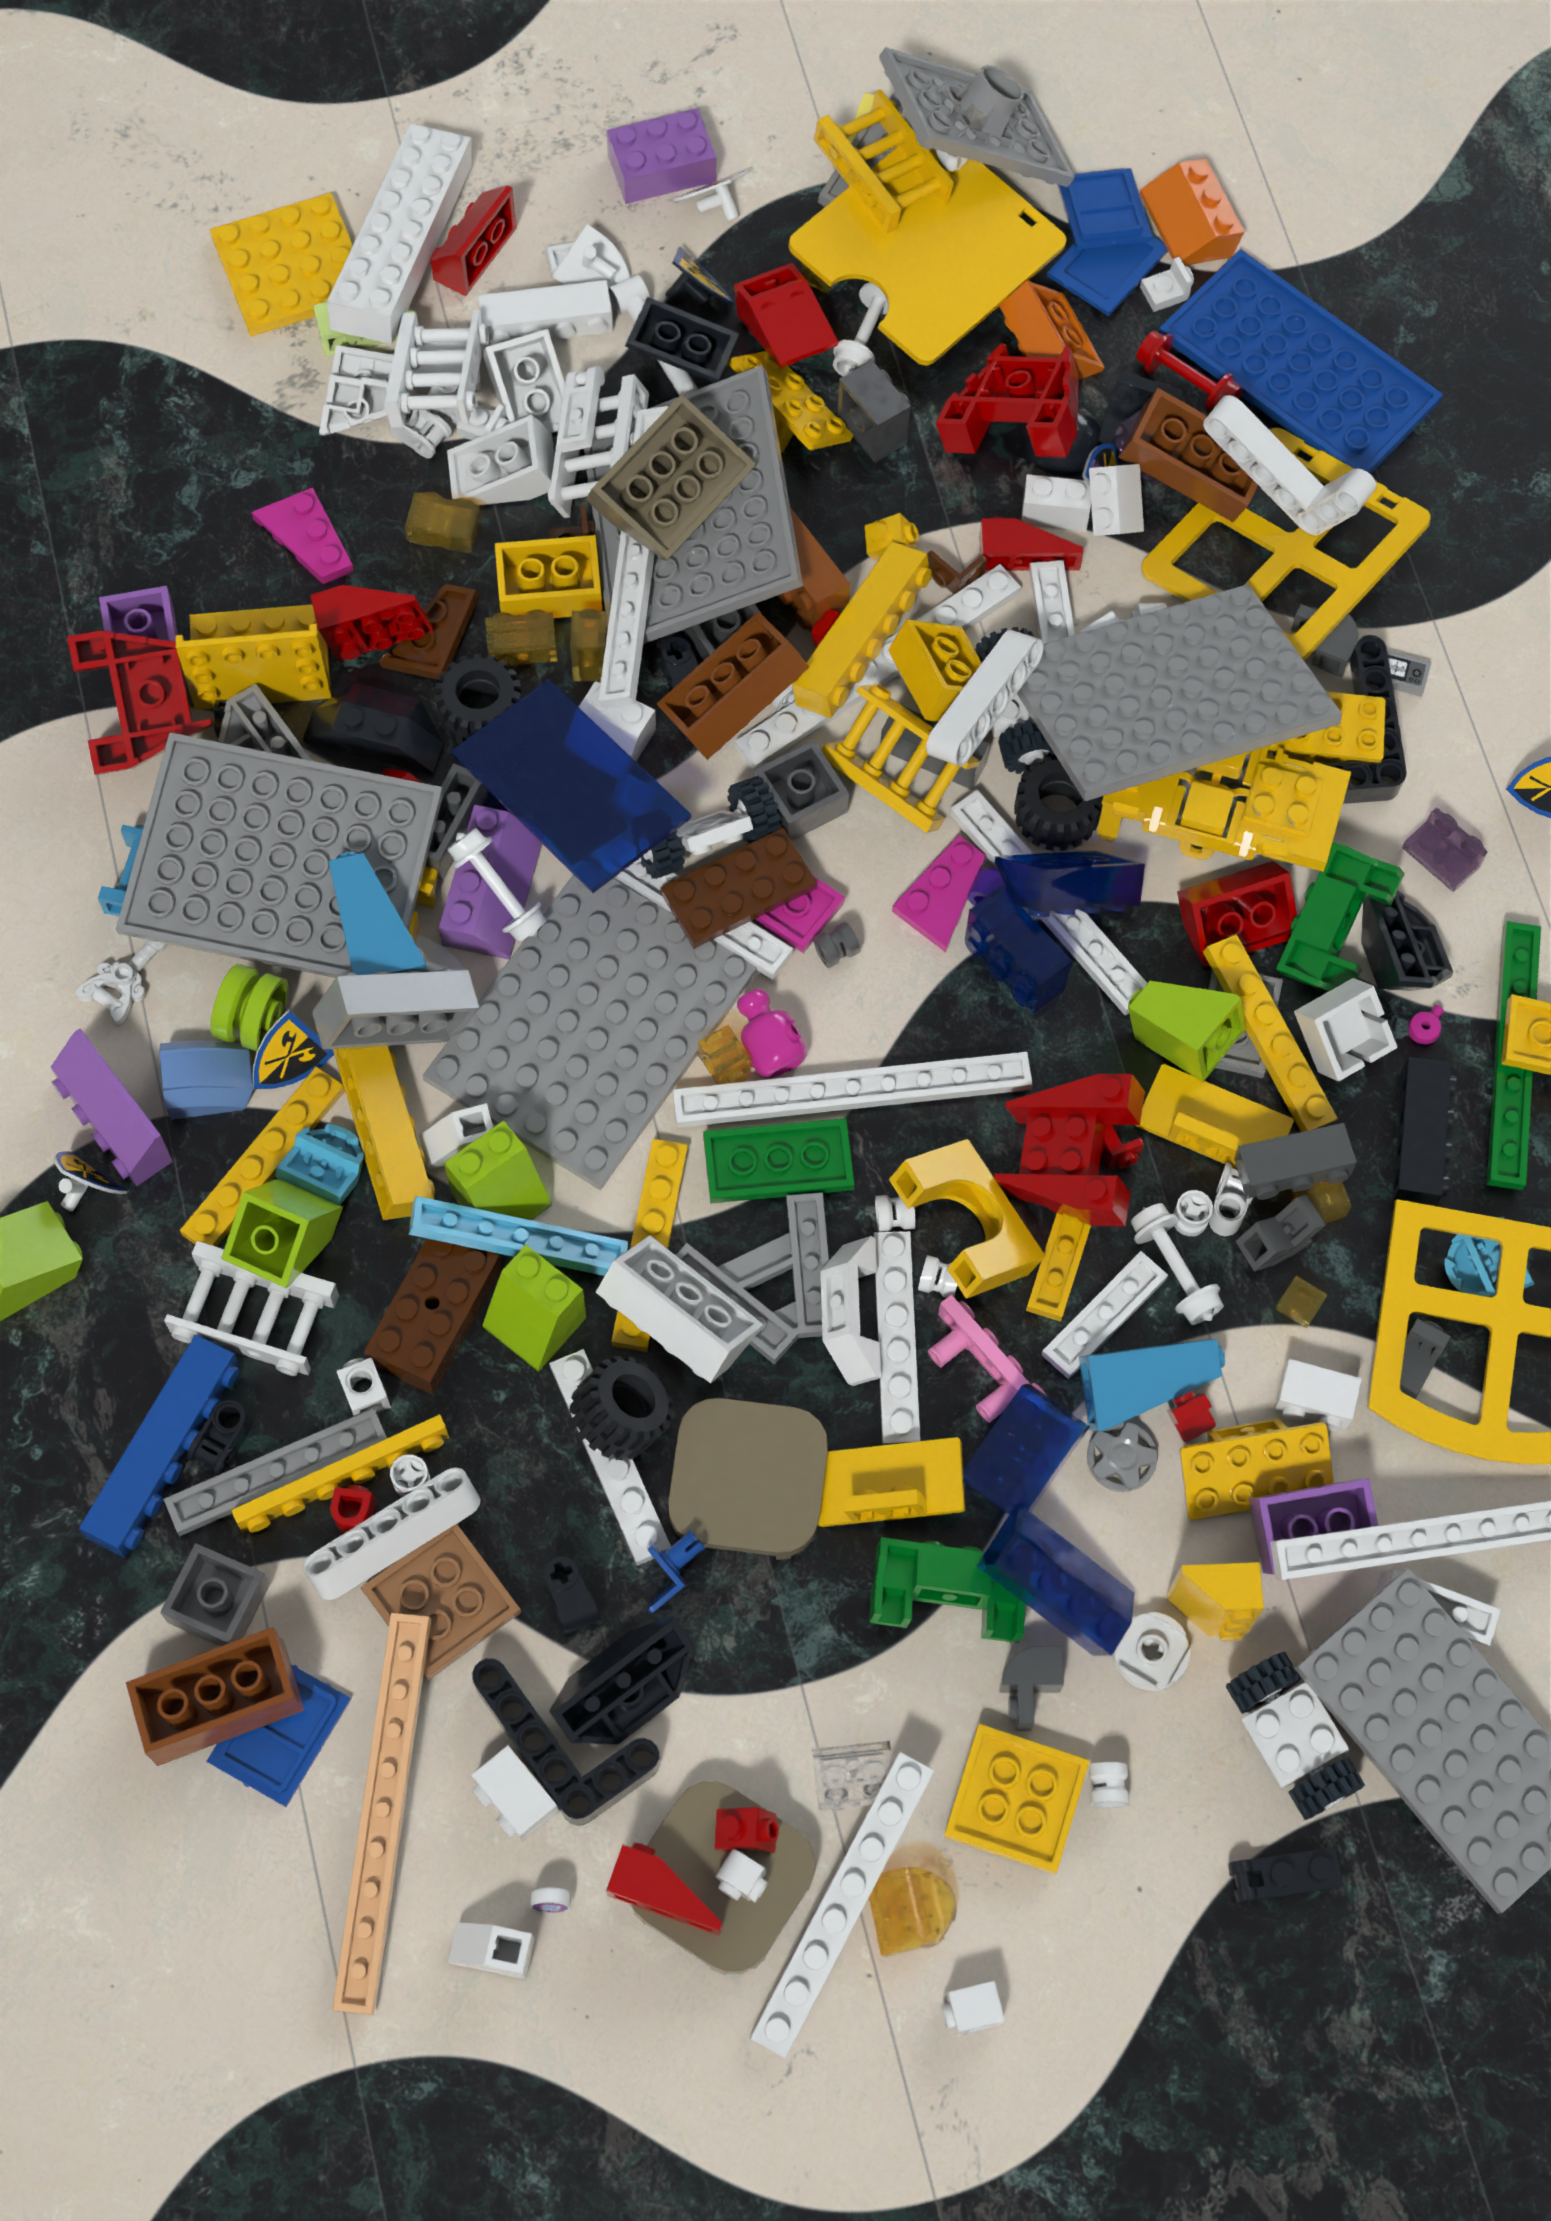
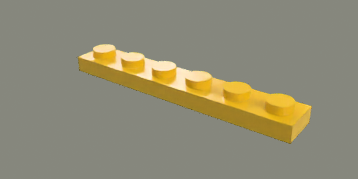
(1271, 1035)
(259, 1162)
(654, 1219)
(354, 1468)

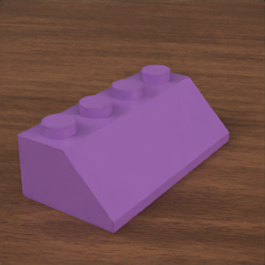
(472, 910)
(109, 1110)

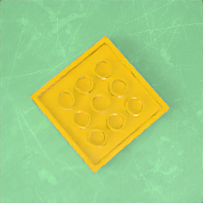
(283, 261)

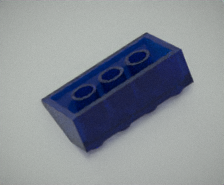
(1071, 881)
(1059, 1582)

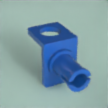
(672, 1562)

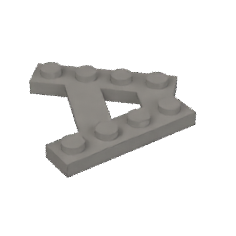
(802, 1251)

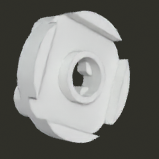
(1153, 1673)

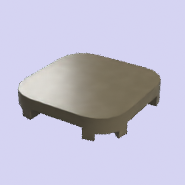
(748, 1477)
(748, 1928)

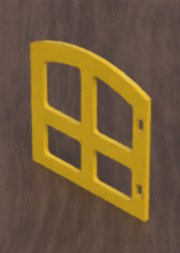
(1503, 1314)

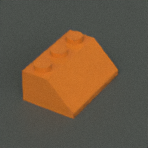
(1192, 213)
(1048, 323)

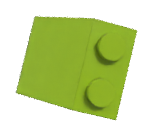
(1187, 1024)
(497, 1176)
(280, 1231)
(34, 1257)
(534, 1308)

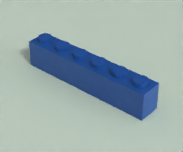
(159, 1447)

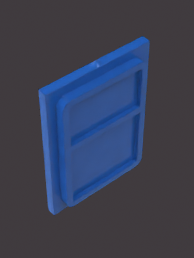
(1105, 209)
(1106, 273)
(282, 1752)

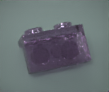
(1446, 850)

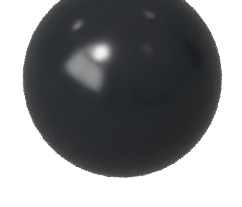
(1086, 440)

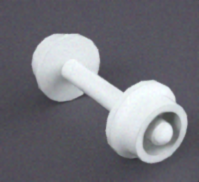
(853, 354)
(524, 921)
(1199, 1303)

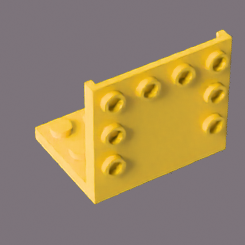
(255, 646)

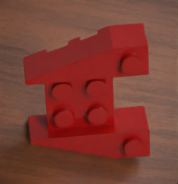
(1016, 390)
(147, 694)
(1066, 1146)

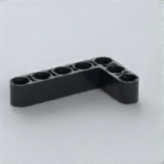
(1369, 774)
(552, 1753)

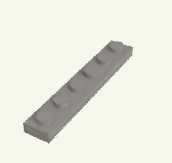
(238, 1486)

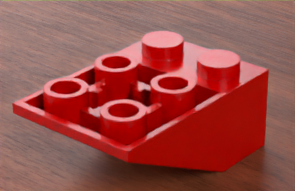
(784, 315)
(367, 619)

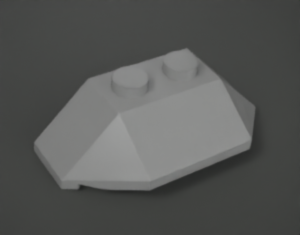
(256, 725)

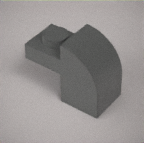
(1337, 648)
(1281, 1235)
(1028, 1673)

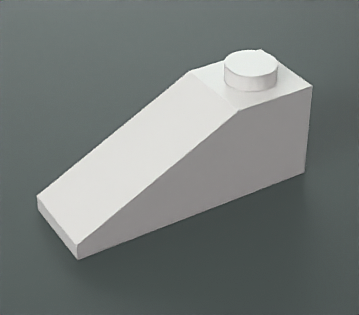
(1470, 1615)

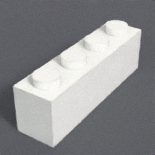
(560, 309)

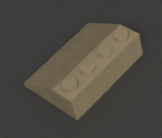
(670, 479)

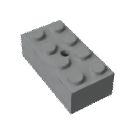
(395, 1008)

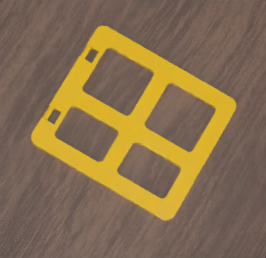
(1295, 550)

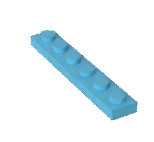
(510, 1234)

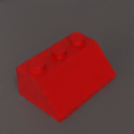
(475, 240)
(1248, 903)

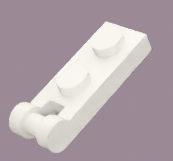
(579, 409)

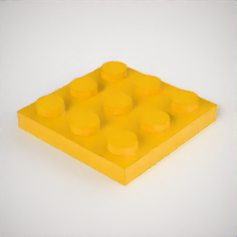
(1017, 1799)

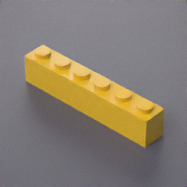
(862, 629)
(384, 1128)

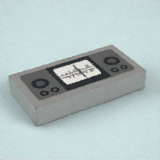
(1407, 672)

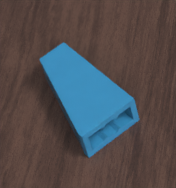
(369, 920)
(1139, 1379)

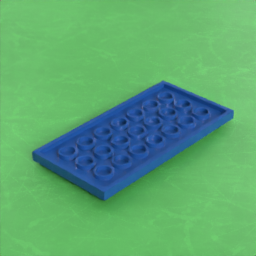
(1301, 364)

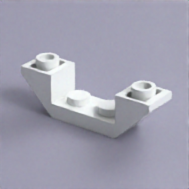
(853, 1354)

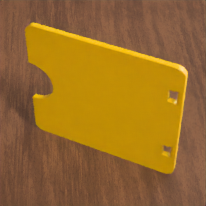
(942, 262)

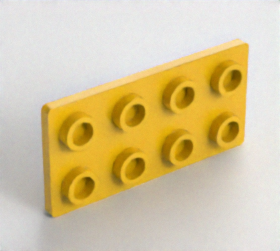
(795, 405)
(1356, 738)
(1207, 1116)
(1252, 1463)
(893, 1482)

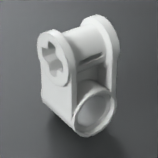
(422, 432)
(1231, 1198)

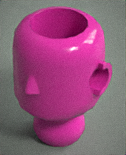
(770, 1036)

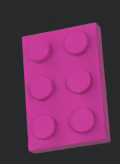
(803, 917)

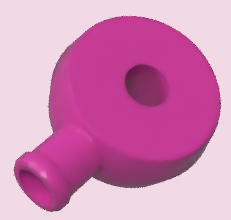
(1430, 1022)

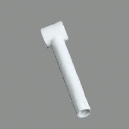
(630, 297)

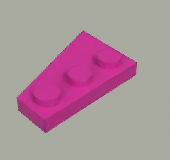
(308, 533)
(940, 894)

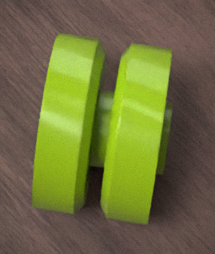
(248, 1006)

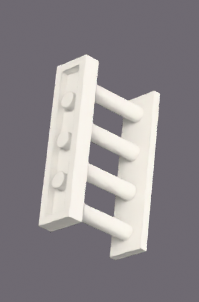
(408, 358)
(629, 400)
(312, 1290)

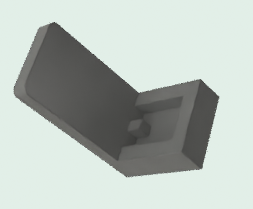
(1421, 1351)

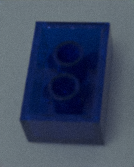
(1017, 950)
(1024, 1450)

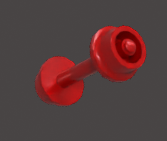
(1155, 351)

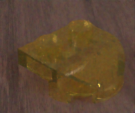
(911, 1910)

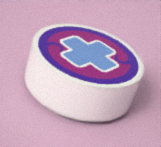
(550, 1900)

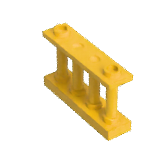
(868, 184)
(869, 772)

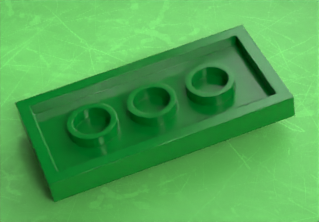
(778, 1160)

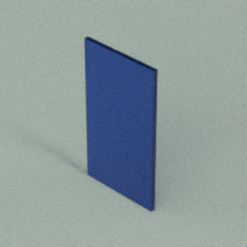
(571, 785)

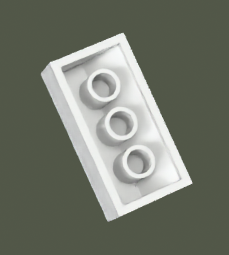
(678, 1308)

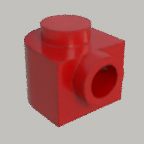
(351, 1506)

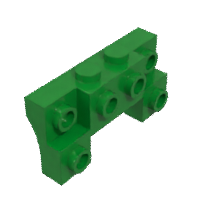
(1330, 914)
(944, 1577)

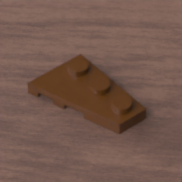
(429, 656)

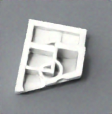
(355, 389)

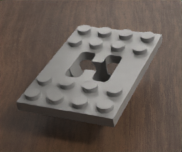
(1011, 132)

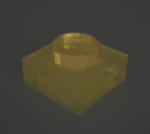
(1301, 1301)

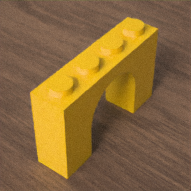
(962, 1176)

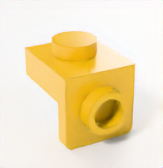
(884, 531)

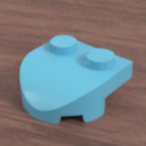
(324, 1162)
(1474, 1265)

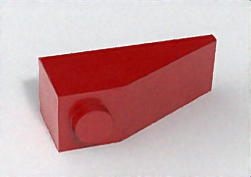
(1019, 544)
(651, 1885)

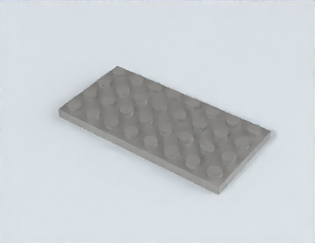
(1442, 1734)

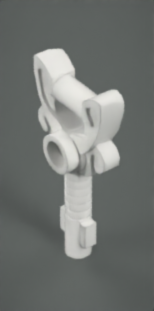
(123, 977)

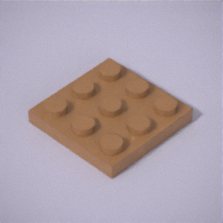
(451, 1587)

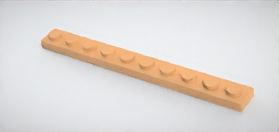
(382, 1815)

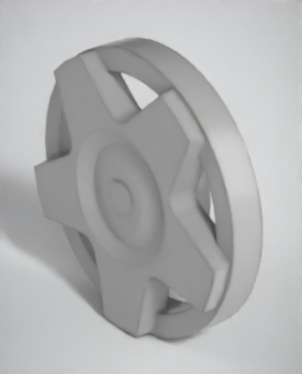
(1122, 1457)

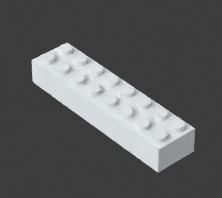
(400, 234)

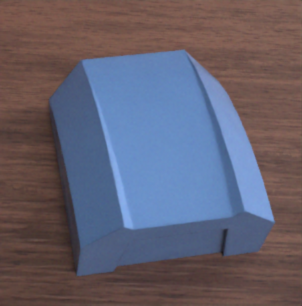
(205, 1077)

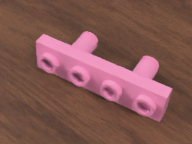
(983, 1345)

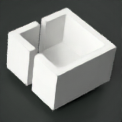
(1337, 1025)

